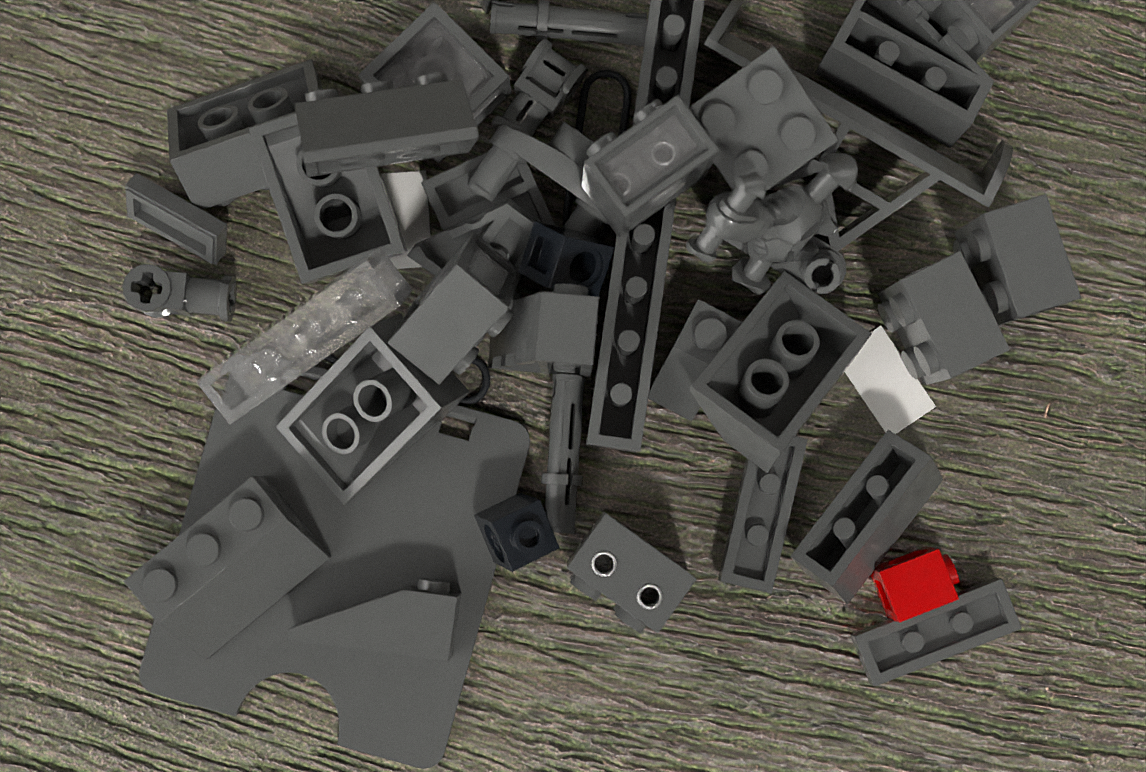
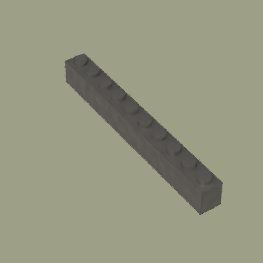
(643, 252)

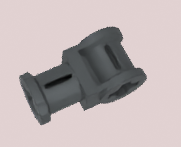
(543, 88)
(180, 293)

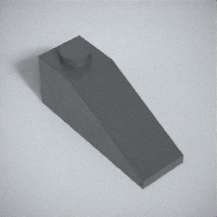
(401, 623)

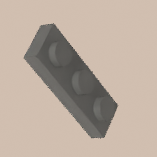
(762, 520)
(903, 647)

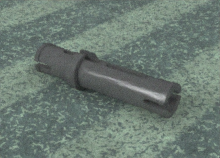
(567, 23)
(564, 452)

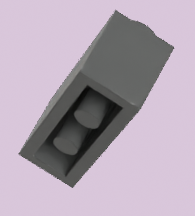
(868, 516)

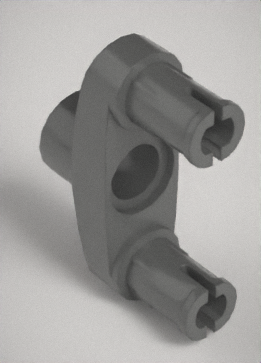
(559, 160)

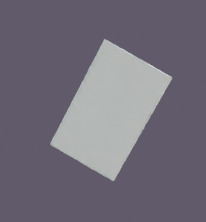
(411, 211)
(887, 385)

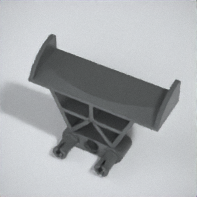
(828, 266)

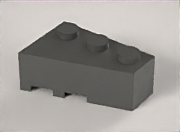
(906, 68)
(548, 333)

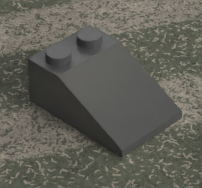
(326, 217)
(367, 412)

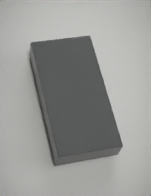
(176, 219)

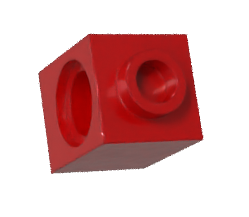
(915, 583)

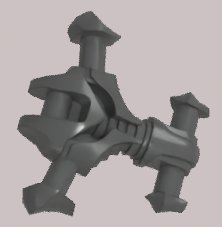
(775, 226)

